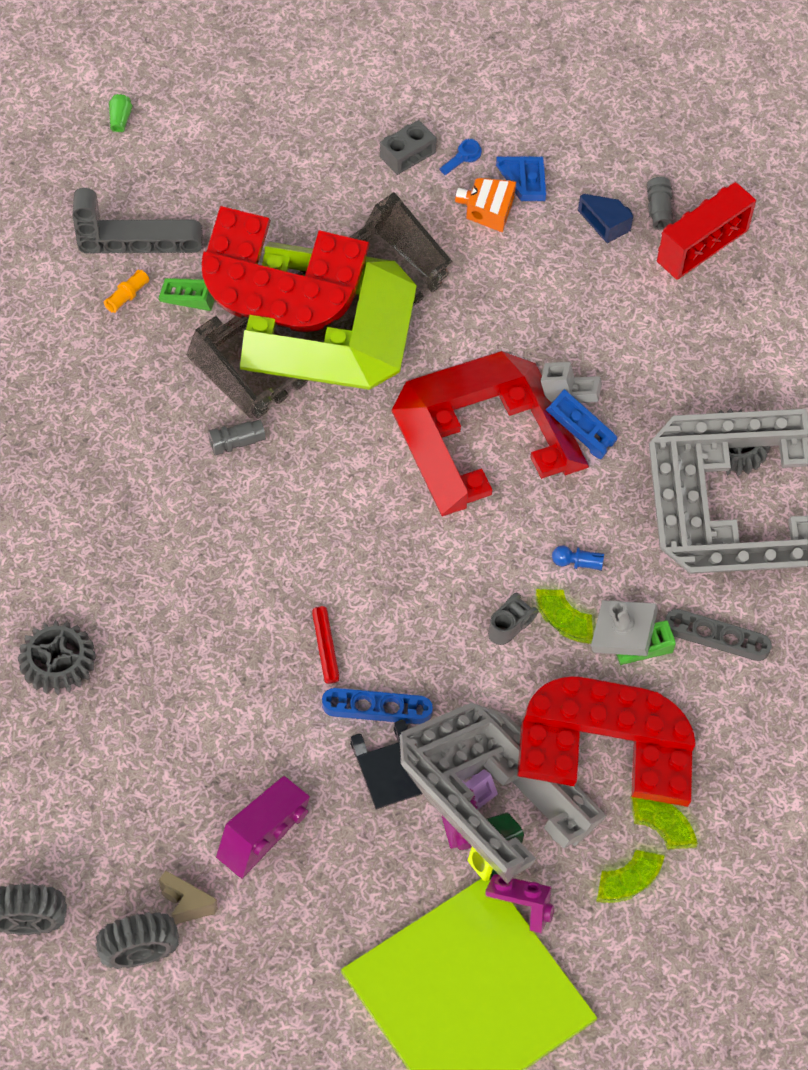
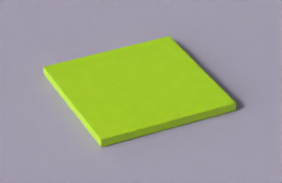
(469, 989)

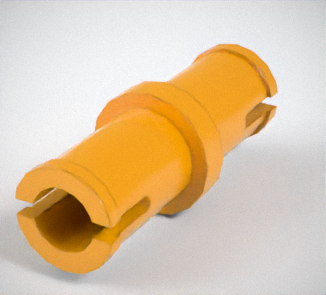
(126, 291)

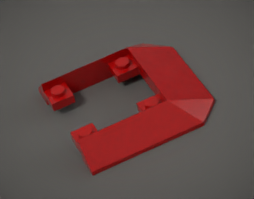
(427, 416)

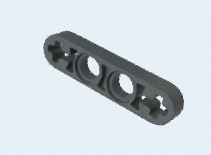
(719, 630)

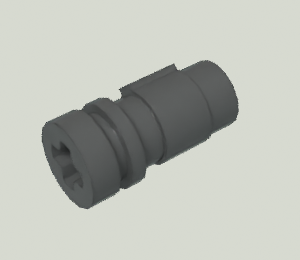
(660, 204)
(236, 436)

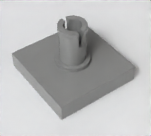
(624, 628)

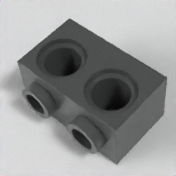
(408, 147)

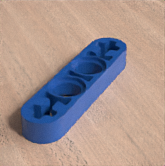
(377, 702)

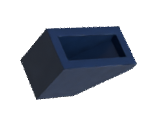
(606, 216)

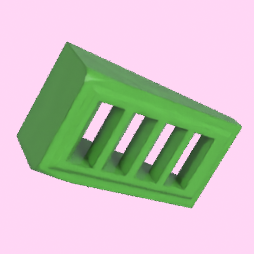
(201, 300)
(658, 649)

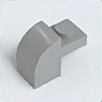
(560, 376)

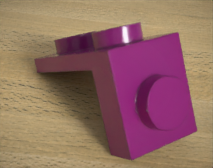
(527, 894)

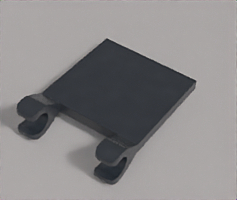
(383, 770)

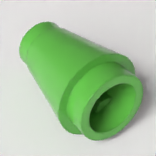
(119, 112)

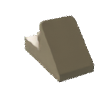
(193, 901)

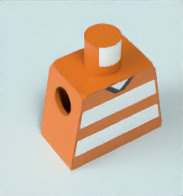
(488, 202)

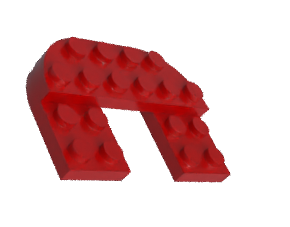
(291, 299)
(599, 707)

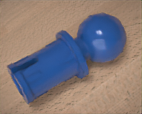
(564, 556)

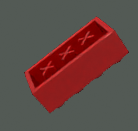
(705, 230)

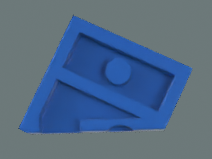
(528, 175)

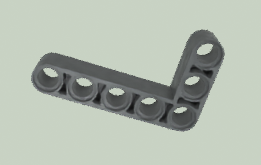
(130, 235)

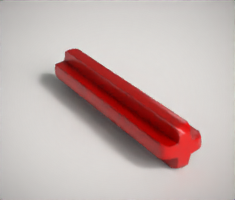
(325, 645)

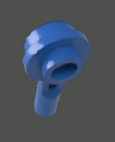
(467, 151)

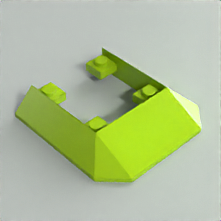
(346, 357)

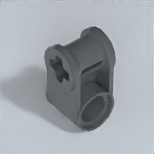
(513, 616)

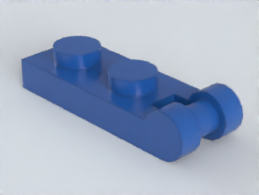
(582, 424)

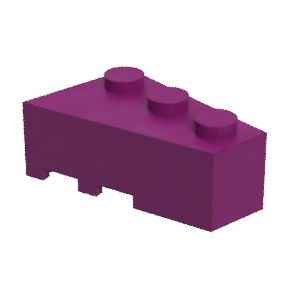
(261, 826)

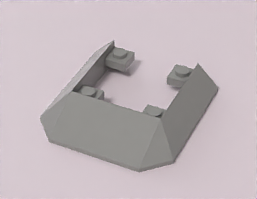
(699, 445)
(478, 738)

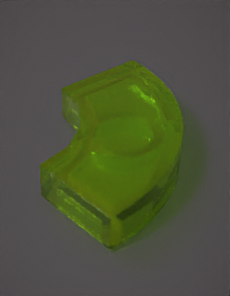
(563, 616)
(666, 821)
(631, 879)

